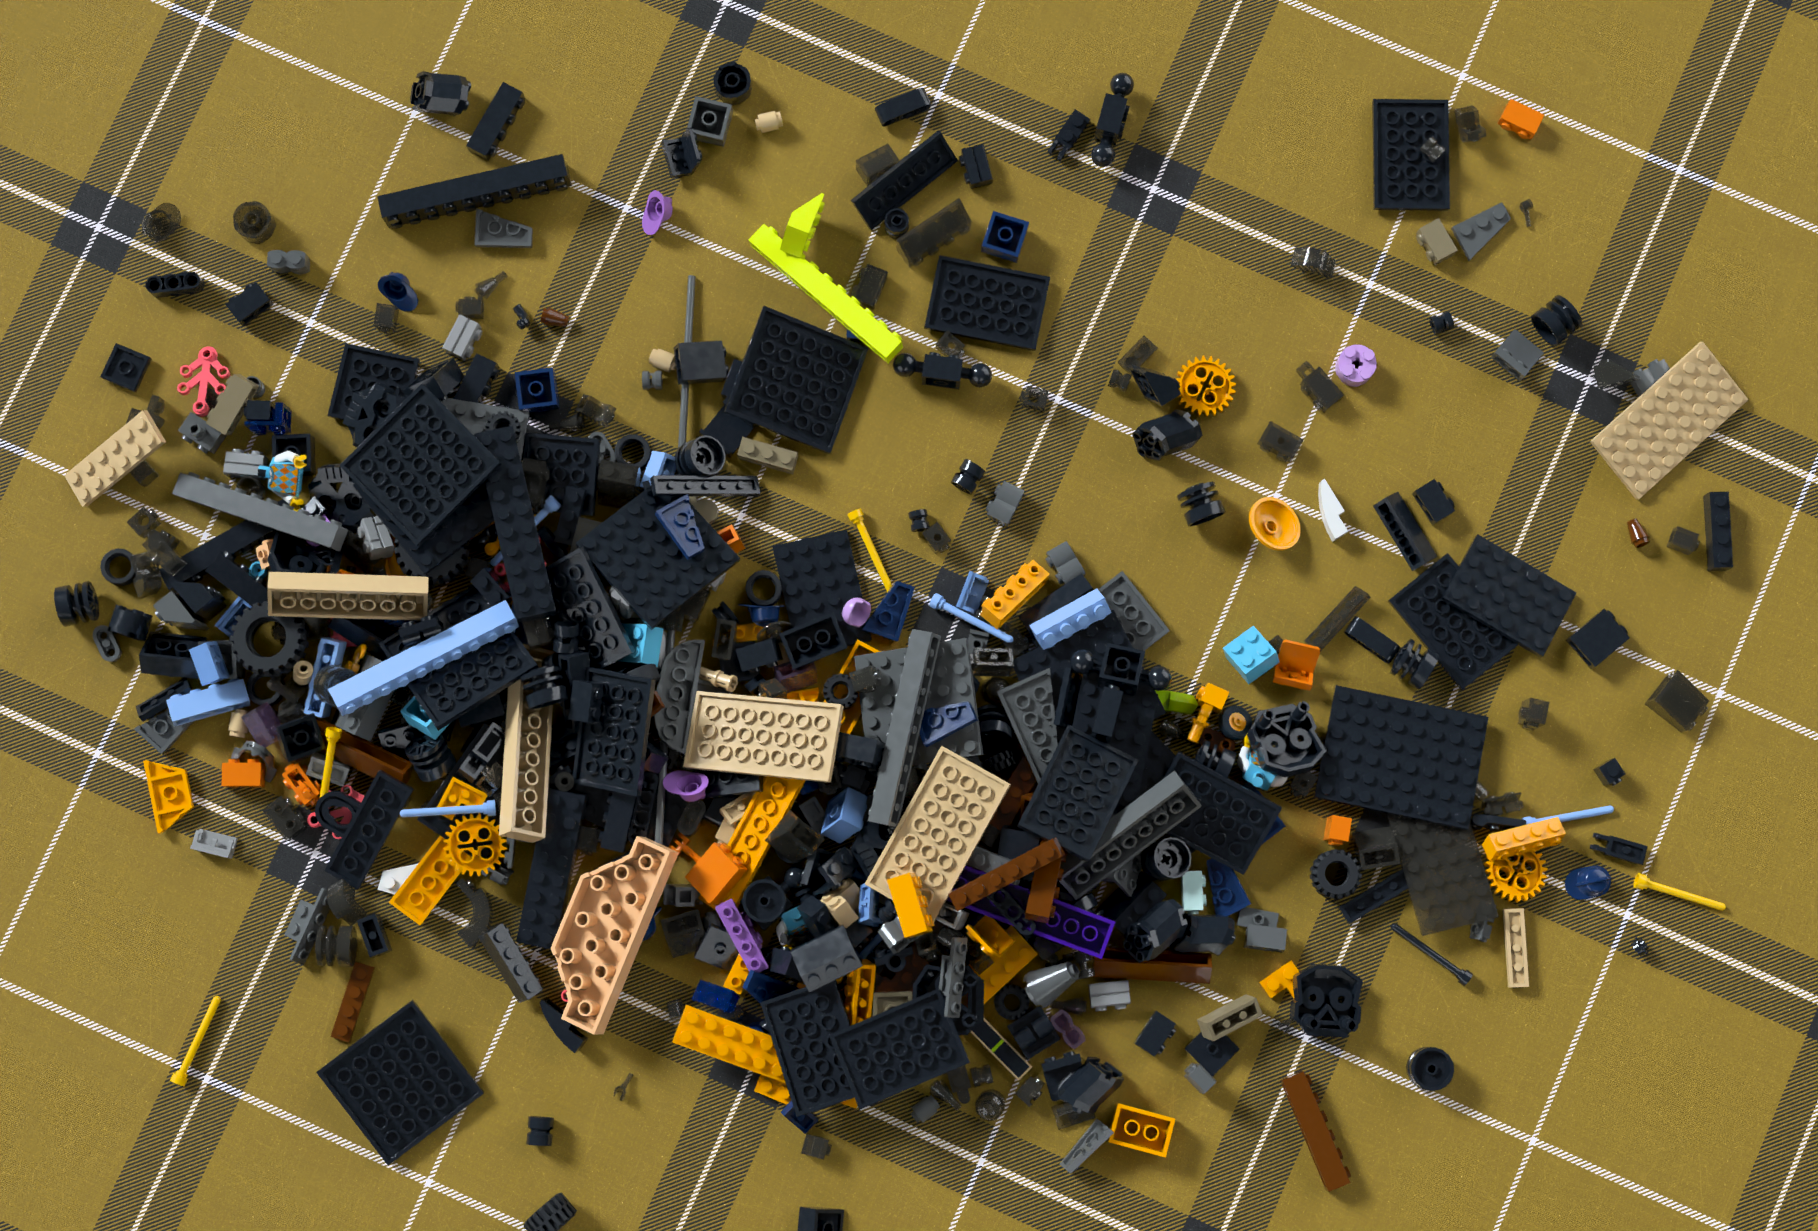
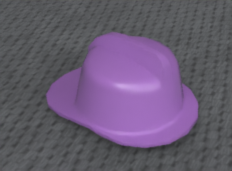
(656, 211)
(687, 784)

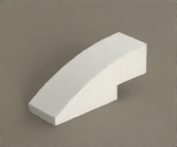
(1330, 511)

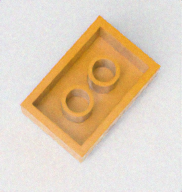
(910, 905)
(1141, 1129)

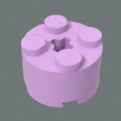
(1346, 369)

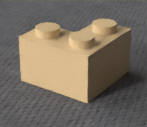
(843, 902)

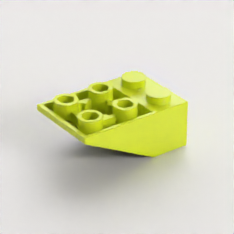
(801, 227)

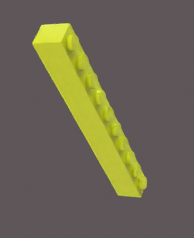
(827, 294)

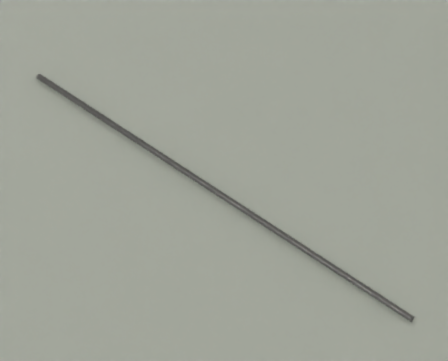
(671, 634)

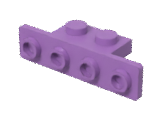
(743, 935)

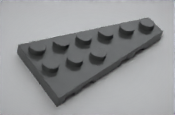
(1032, 718)

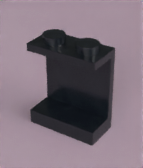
(728, 430)

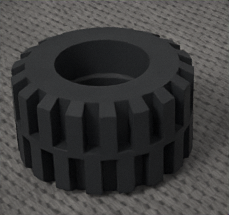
(1352, 874)
(551, 1215)

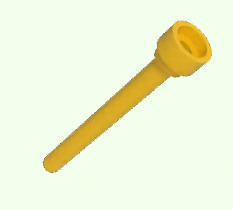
(857, 518)
(333, 735)
(1642, 882)
(180, 1076)

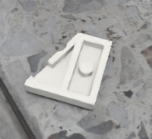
(394, 878)

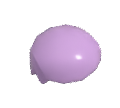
(856, 612)

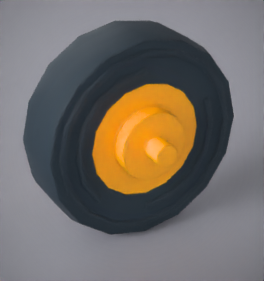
(1234, 722)

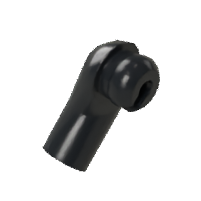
(523, 316)

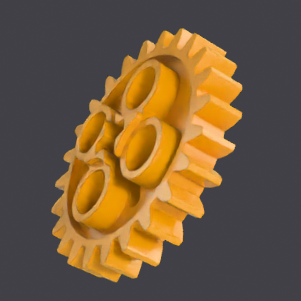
(1220, 393)
(477, 862)
(1530, 879)

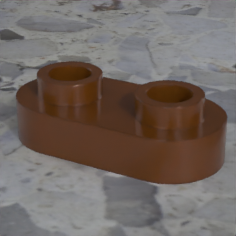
(1216, 738)

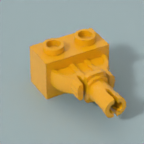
(1210, 699)

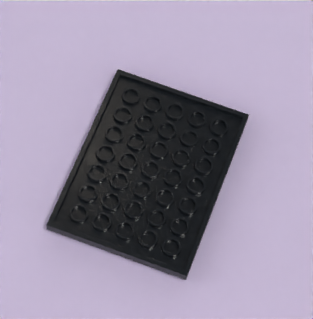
(1401, 757)

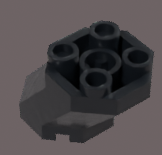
(440, 93)
(1166, 435)
(1155, 930)
(1205, 934)
(1090, 1085)

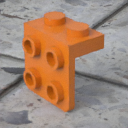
(1296, 665)

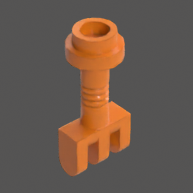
(683, 846)

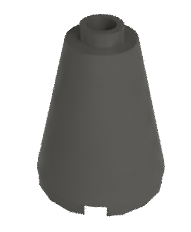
(1050, 982)

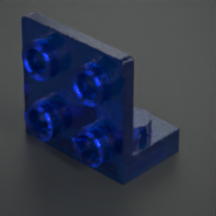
(281, 425)

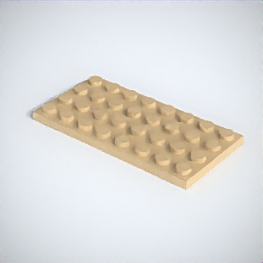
(1669, 420)
(763, 736)
(940, 828)

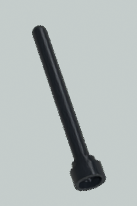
(1462, 975)

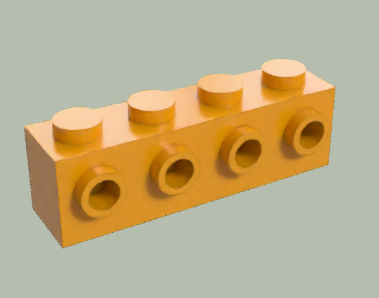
(1014, 594)
(1523, 839)
(860, 992)

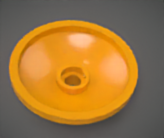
(1274, 523)

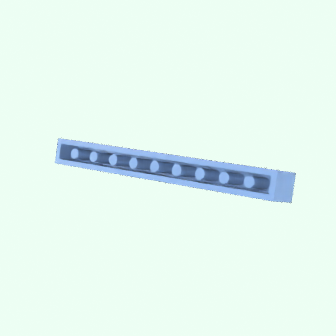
(423, 658)

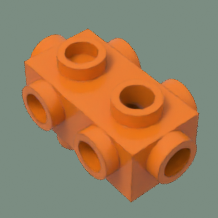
(306, 789)

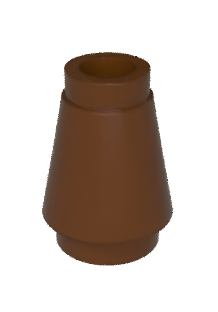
(553, 318)
(1637, 533)

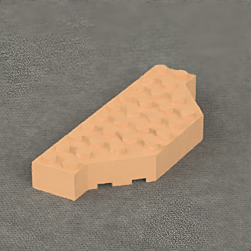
(606, 930)

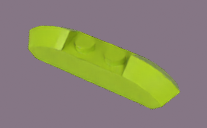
(1177, 702)

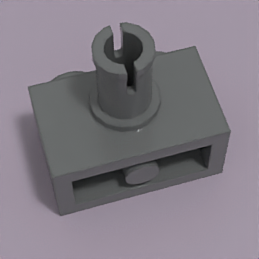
(197, 430)

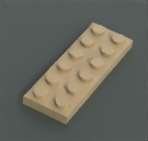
(115, 458)

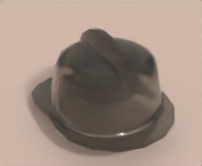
(161, 222)

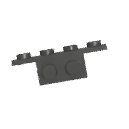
(305, 926)
(952, 976)

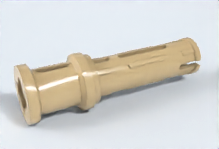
(719, 679)

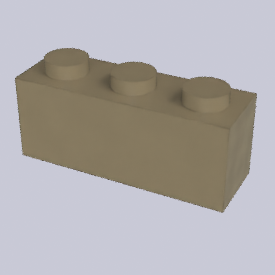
(231, 404)
(767, 455)
(1229, 1017)

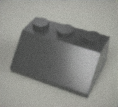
(177, 612)

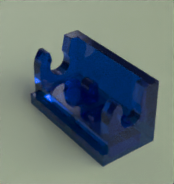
(716, 996)

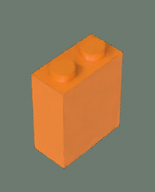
(716, 873)

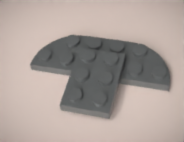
(678, 693)

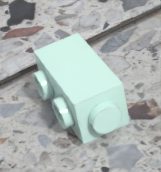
(1192, 892)

